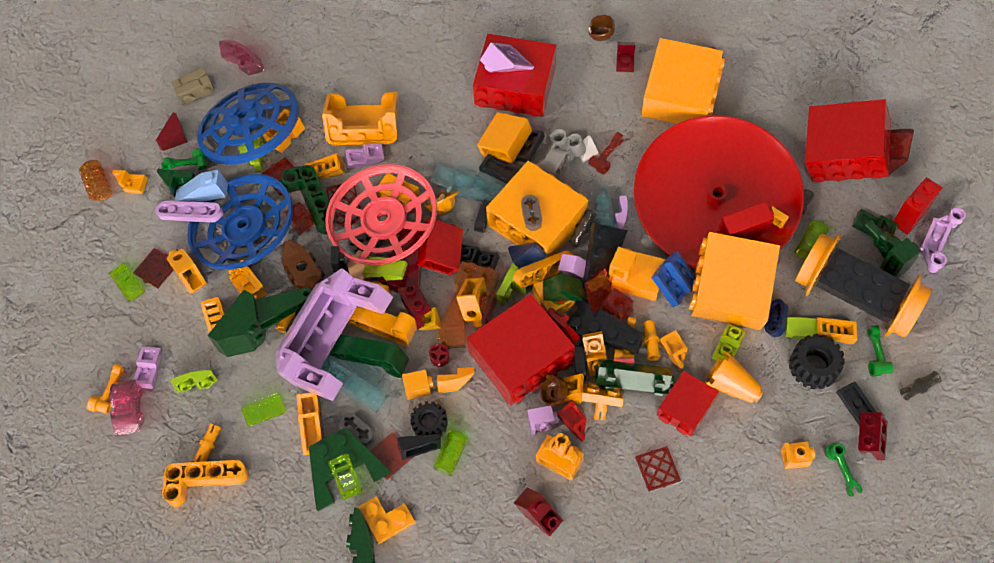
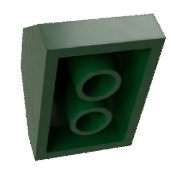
(247, 319)

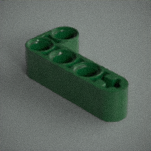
(305, 185)
(372, 353)

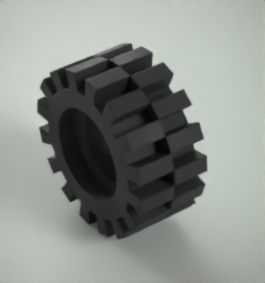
(423, 410)

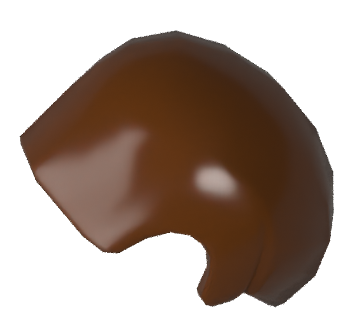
(601, 28)
(553, 390)

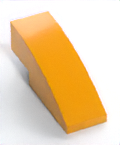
(309, 420)

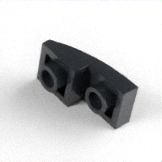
(481, 258)

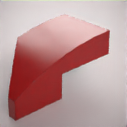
(561, 322)
(573, 420)

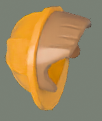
(444, 200)

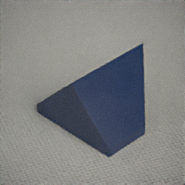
(526, 254)

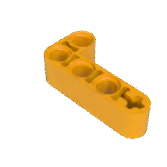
(396, 329)
(205, 477)

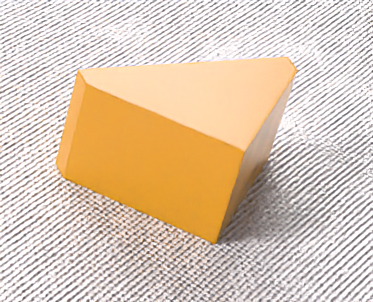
(575, 388)

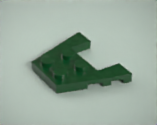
(331, 448)

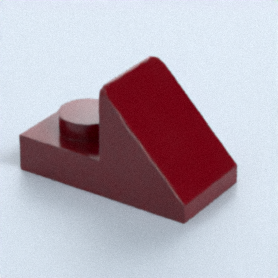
(625, 56)

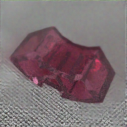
(239, 54)
(126, 406)

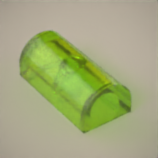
(810, 238)
(450, 452)

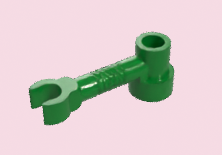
(198, 158)
(878, 366)
(831, 454)

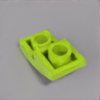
(389, 271)
(800, 327)
(729, 342)
(201, 378)

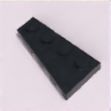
(601, 250)
(614, 331)

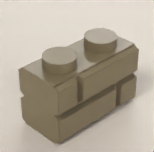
(192, 86)

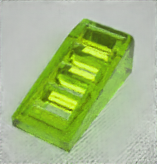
(130, 286)
(351, 492)

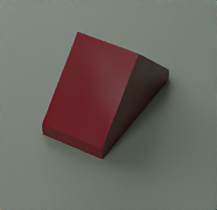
(171, 134)

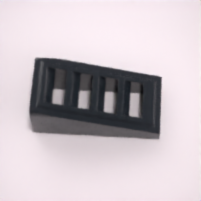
(416, 445)

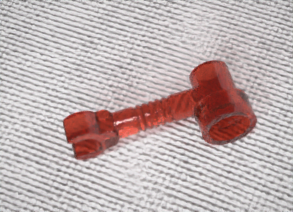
(600, 163)

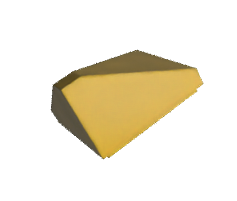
(431, 320)

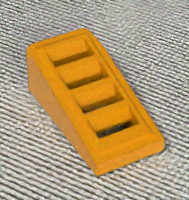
(329, 160)
(212, 307)
(850, 326)

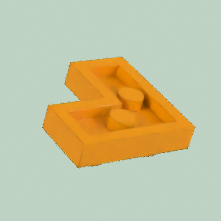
(385, 524)

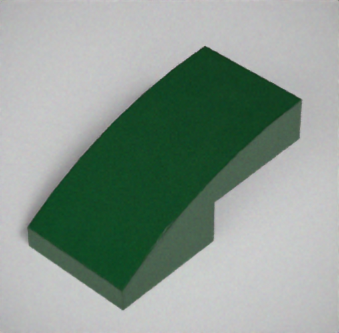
(881, 222)

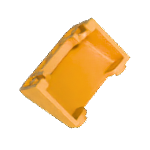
(360, 122)

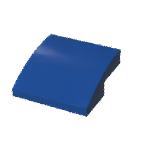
(674, 278)

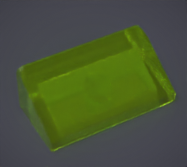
(263, 409)

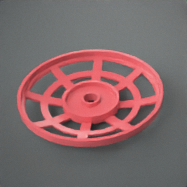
(378, 207)

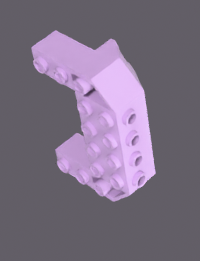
(320, 326)

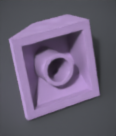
(504, 59)

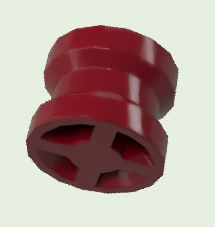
(436, 352)

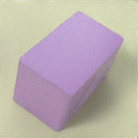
(572, 266)

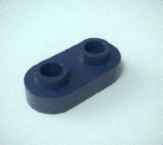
(777, 320)

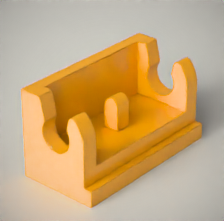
(246, 280)

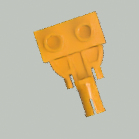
(559, 456)

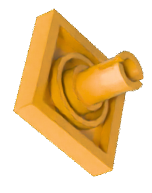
(602, 398)

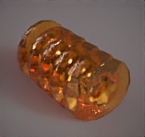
(95, 180)

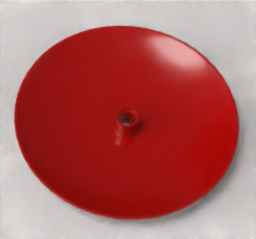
(711, 157)

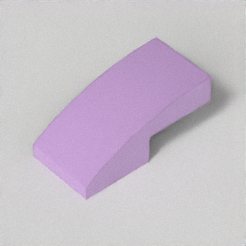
(363, 157)
(620, 218)
(148, 366)

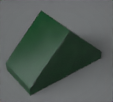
(562, 288)

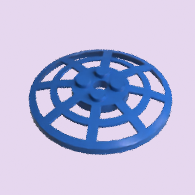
(255, 116)
(240, 216)

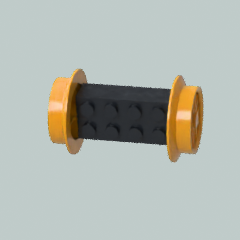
(864, 285)

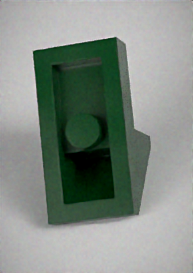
(174, 178)

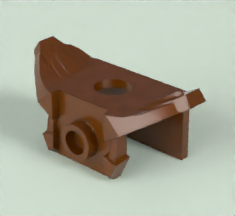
(294, 254)

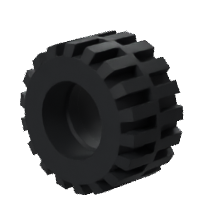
(822, 348)

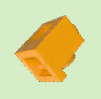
(792, 459)

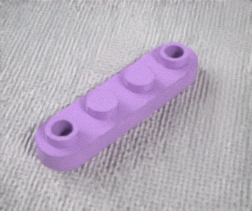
(189, 211)

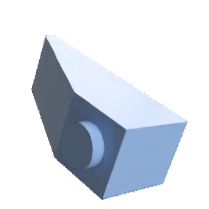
(203, 188)

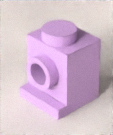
(541, 419)

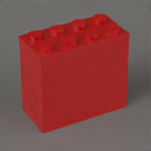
(517, 90)
(848, 141)
(520, 349)

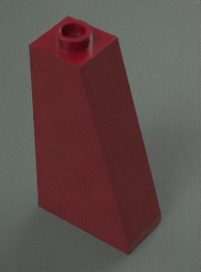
(413, 271)

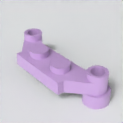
(937, 236)

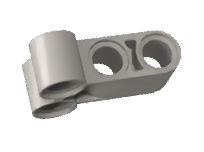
(562, 152)

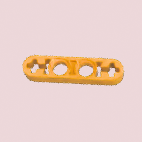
(526, 275)

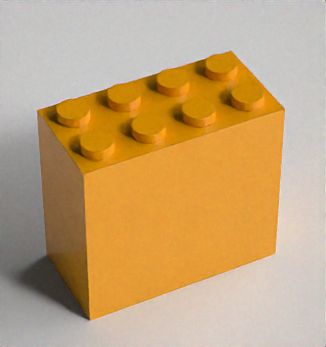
(682, 82)
(558, 203)
(734, 280)

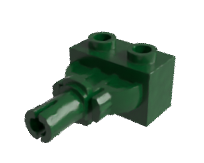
(897, 254)

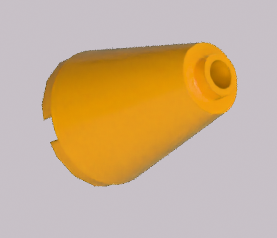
(733, 379)

